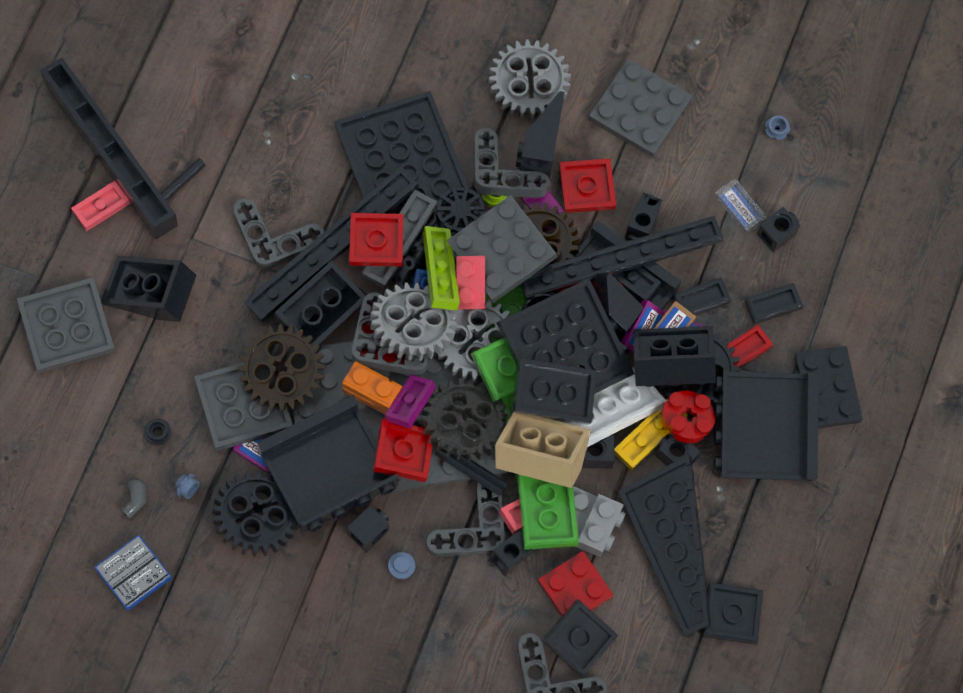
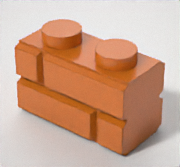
(370, 387)

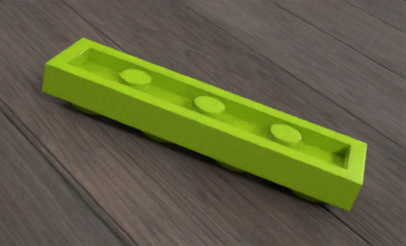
(440, 268)

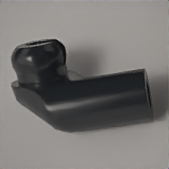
(417, 259)

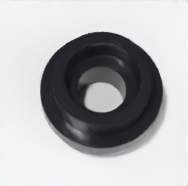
(154, 425)

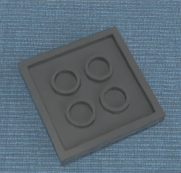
(640, 107)
(510, 247)
(65, 325)
(232, 413)

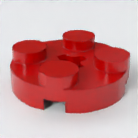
(693, 403)

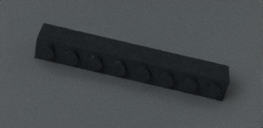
(109, 148)

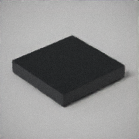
(734, 613)
(580, 638)

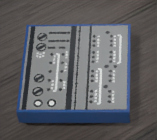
(133, 573)

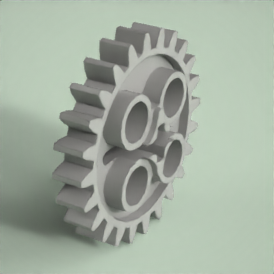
(506, 79)
(411, 322)
(464, 327)

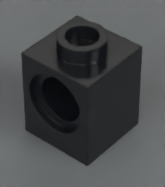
(771, 236)
(668, 443)
(607, 456)
(368, 528)

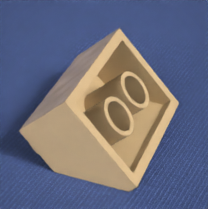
(542, 449)

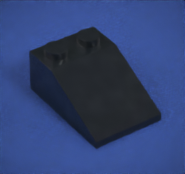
(540, 140)
(149, 287)

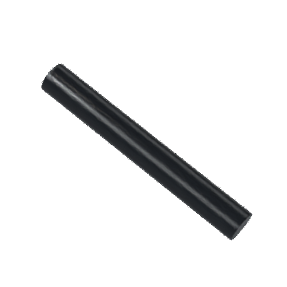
(184, 178)

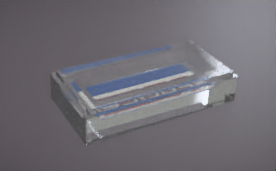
(740, 206)

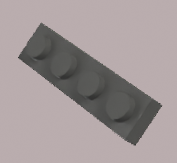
(415, 216)

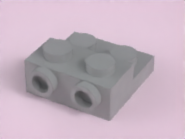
(596, 521)

